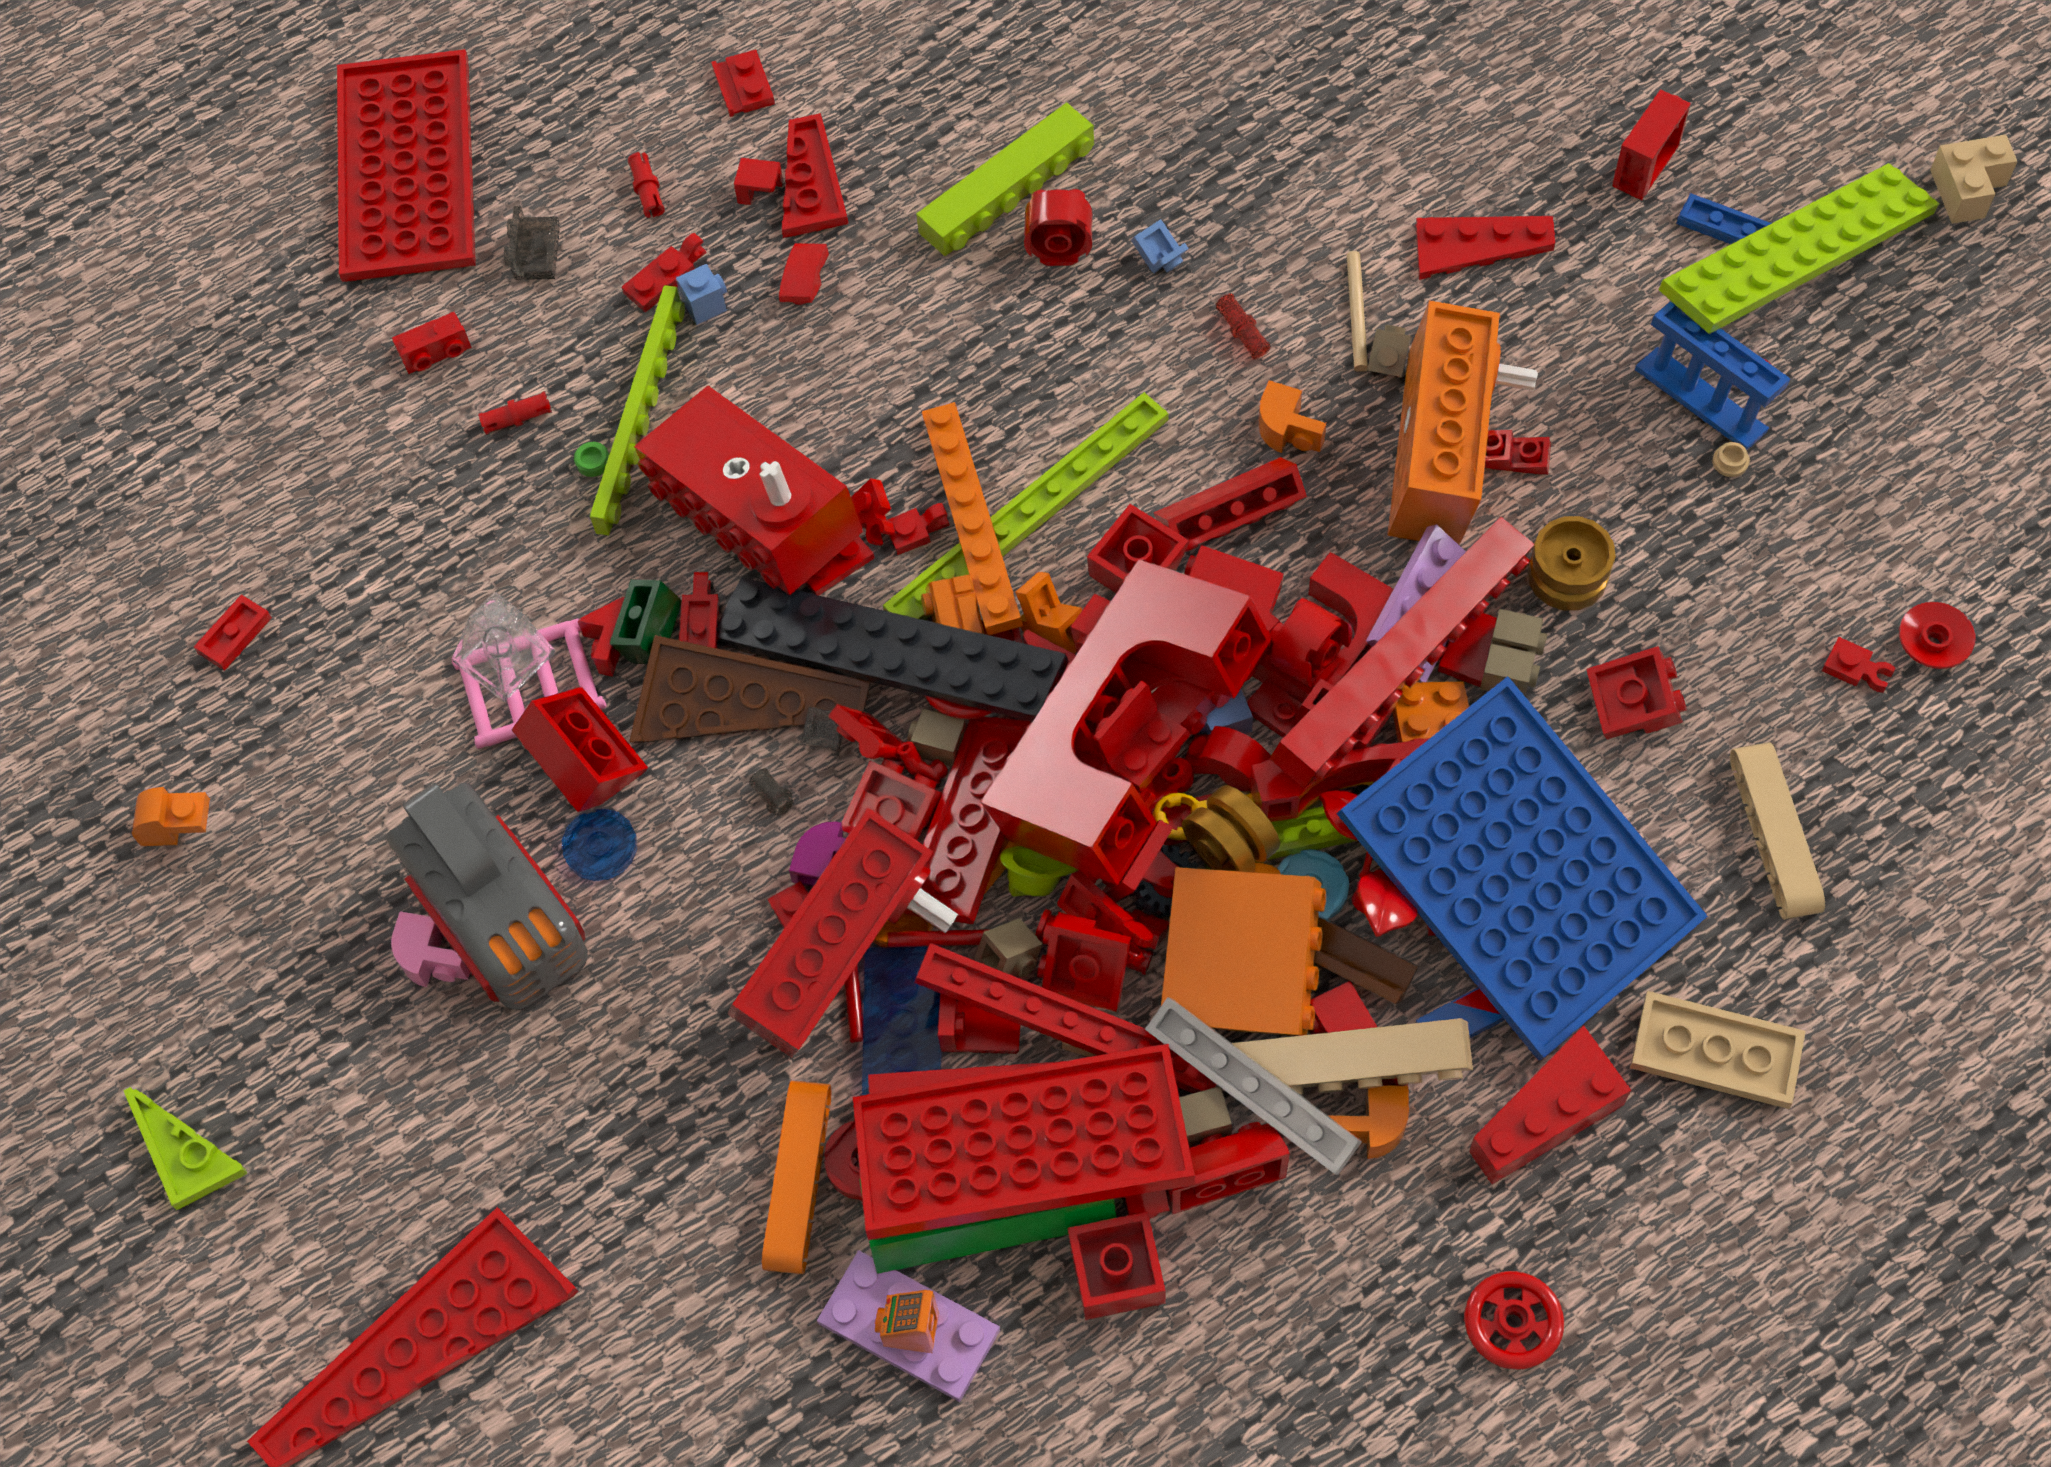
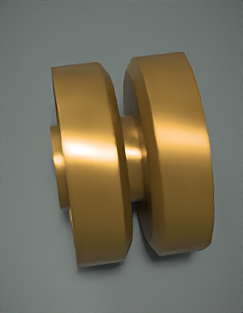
(1571, 563)
(1231, 832)

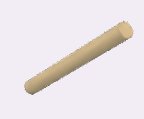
(1357, 311)

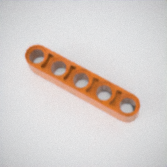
(795, 1177)

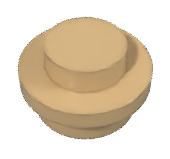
(1731, 459)

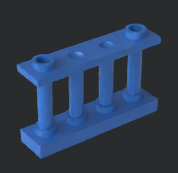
(1726, 357)

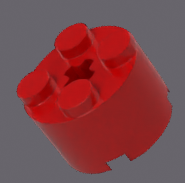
(1058, 226)
(1309, 643)

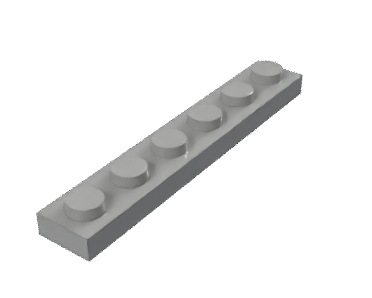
(1253, 1086)

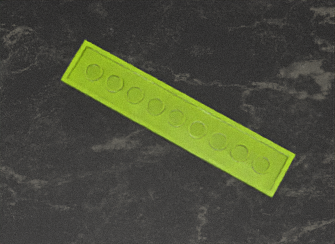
(1797, 248)

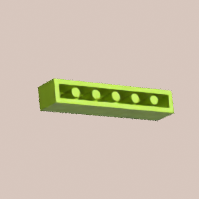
(1005, 179)

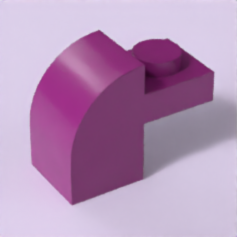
(815, 852)

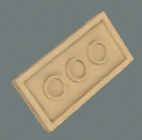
(1718, 1049)

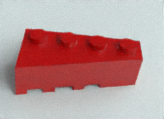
(1554, 1105)

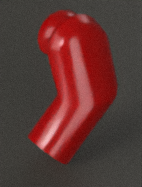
(915, 764)

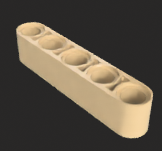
(1778, 829)

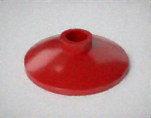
(1943, 623)

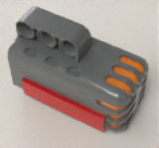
(487, 896)

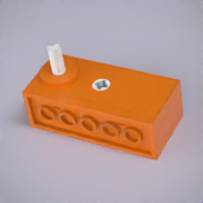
(1447, 419)

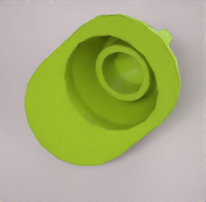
(1032, 872)

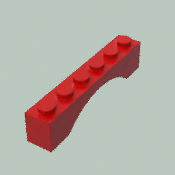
(1285, 799)

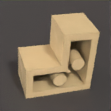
(1968, 174)

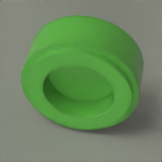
(591, 459)

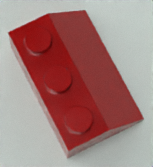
(578, 747)
(1232, 1166)

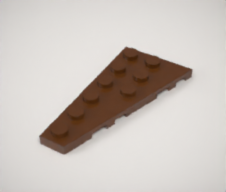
(717, 692)

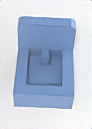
(1159, 247)

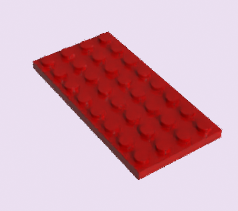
(404, 166)
(1021, 1141)

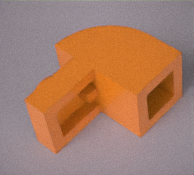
(1282, 423)
(1045, 613)
(164, 815)
(1384, 1120)

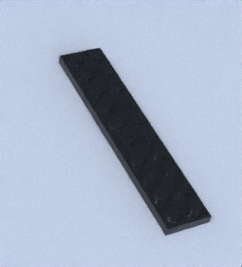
(891, 649)

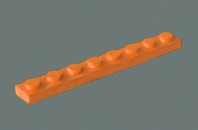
(972, 519)

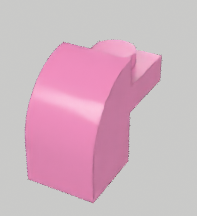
(417, 951)

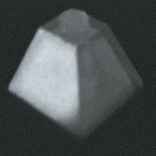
(501, 647)

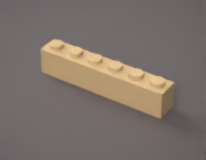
(1366, 1055)

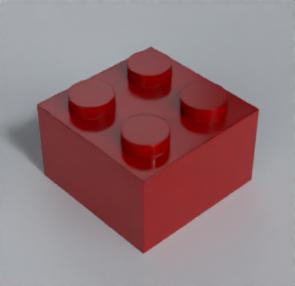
(1116, 1265)

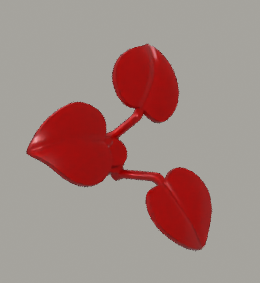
(1375, 893)

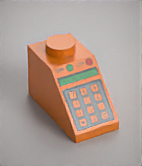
(908, 1321)

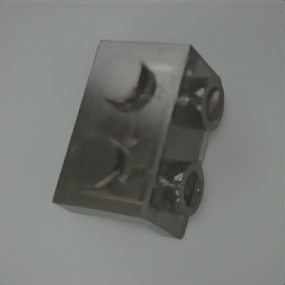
(532, 246)

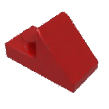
(600, 626)

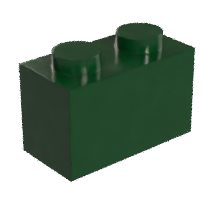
(645, 612)

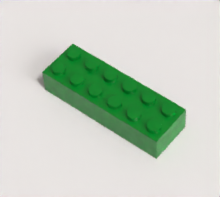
(982, 1236)

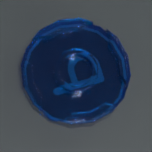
(607, 853)

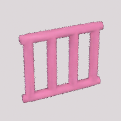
(490, 737)

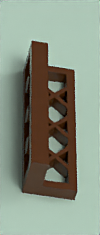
(1364, 962)

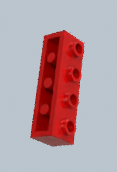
(1234, 502)

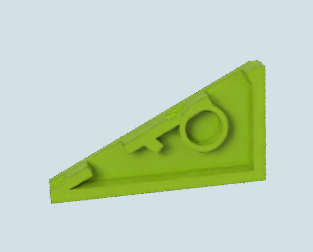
(184, 1160)

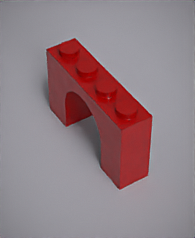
(1355, 597)

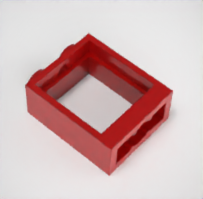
(1651, 144)

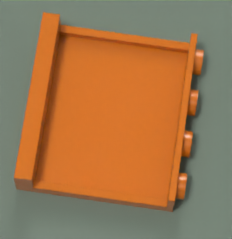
(1244, 949)

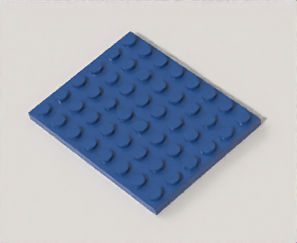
(1522, 867)

